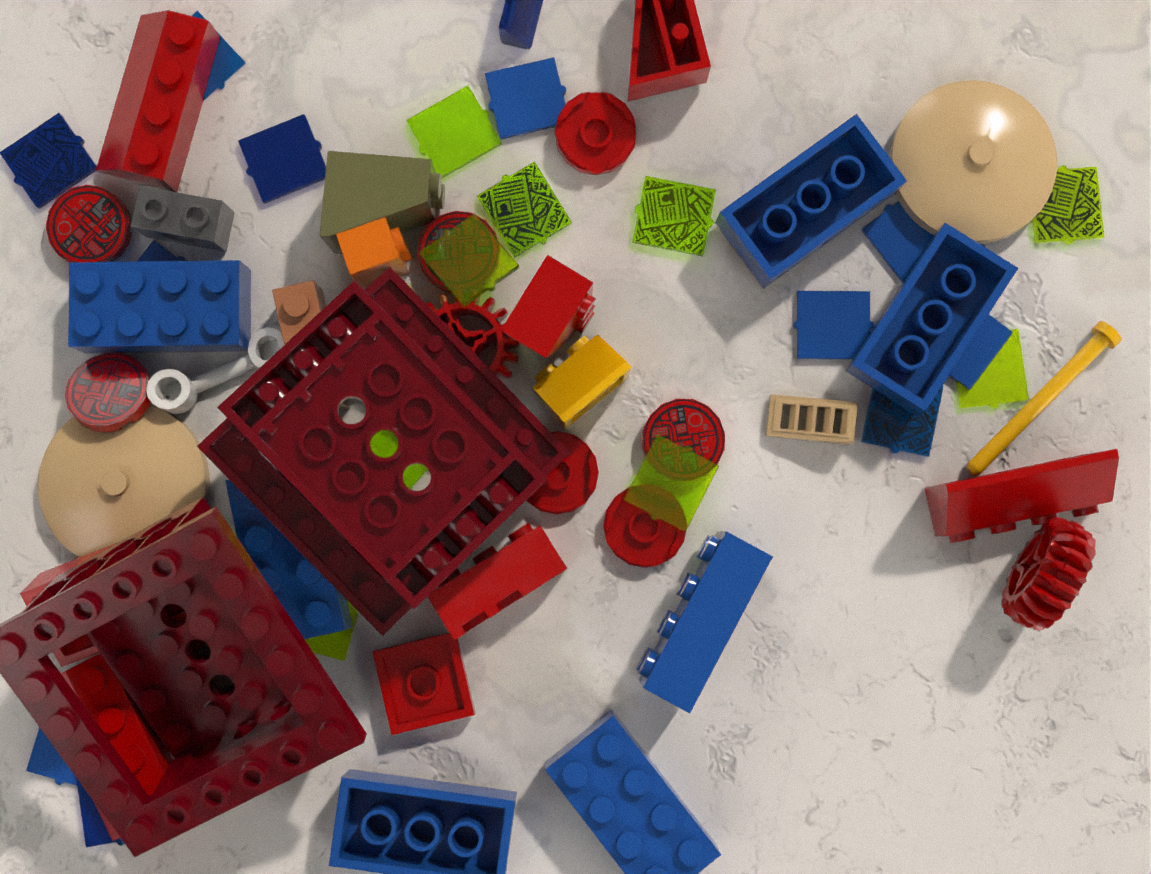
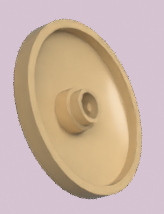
(974, 160)
(119, 482)

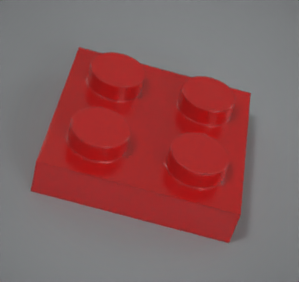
(423, 683)

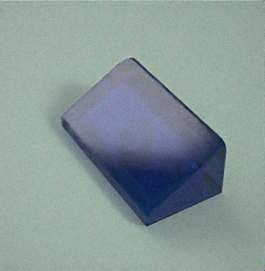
(519, 22)

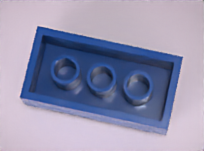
(810, 201)
(159, 306)
(931, 319)
(301, 589)
(703, 619)
(630, 802)
(420, 826)

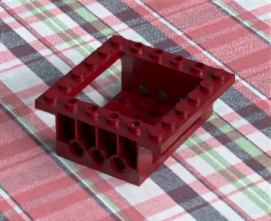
(439, 404)
(223, 742)

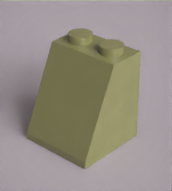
(378, 186)

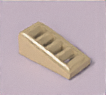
(847, 427)

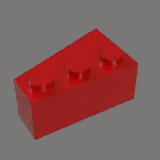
(666, 48)
(551, 308)
(496, 580)

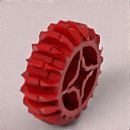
(481, 338)
(1048, 574)

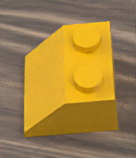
(581, 379)

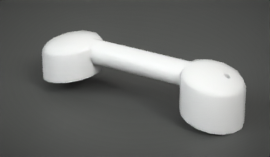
(184, 391)

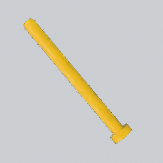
(1103, 337)

